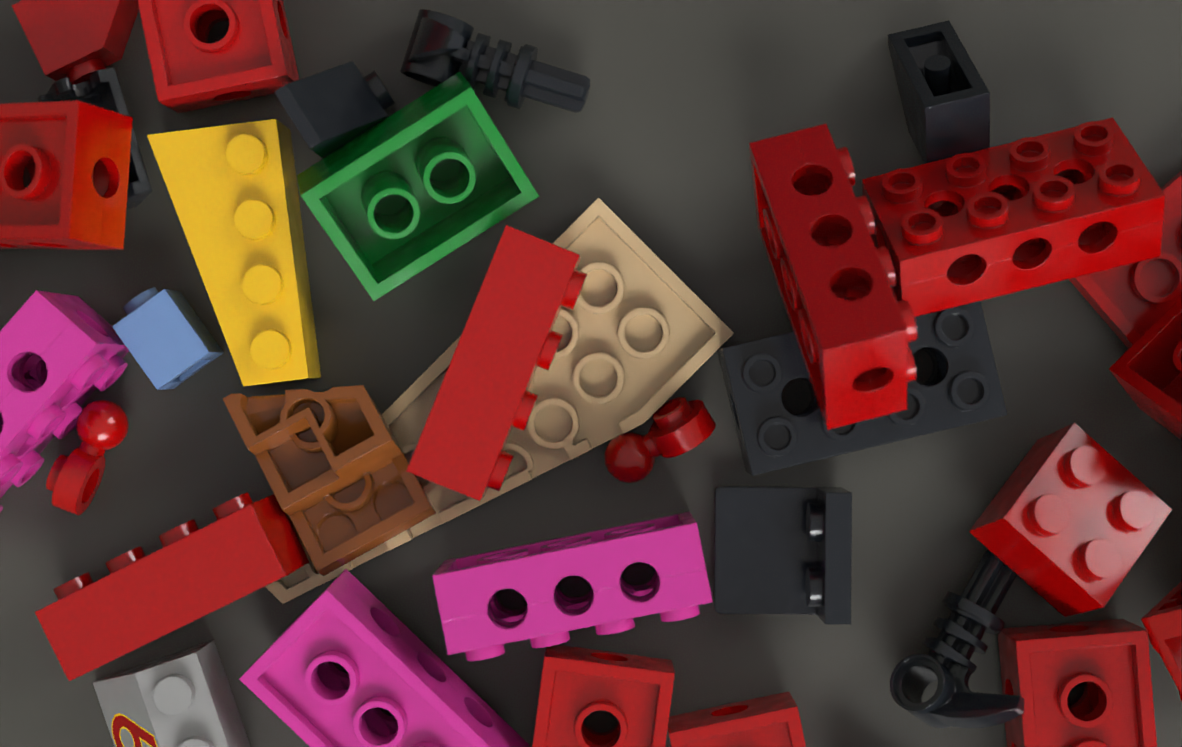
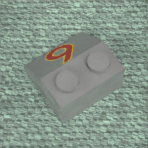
(173, 702)

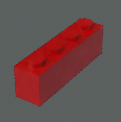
(495, 364)
(172, 586)

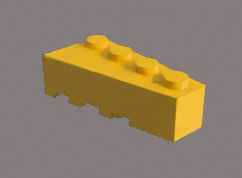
(247, 238)

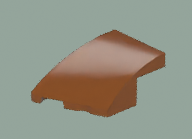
(332, 469)

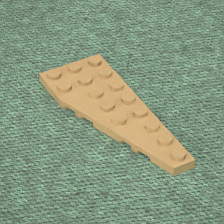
(618, 362)

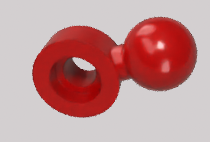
(676, 430)
(78, 476)

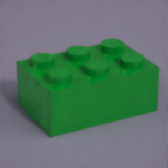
(416, 186)

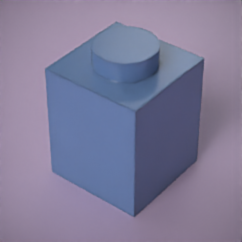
(166, 337)

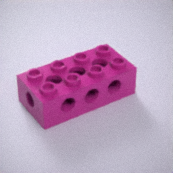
(49, 366)
(481, 626)
(385, 670)

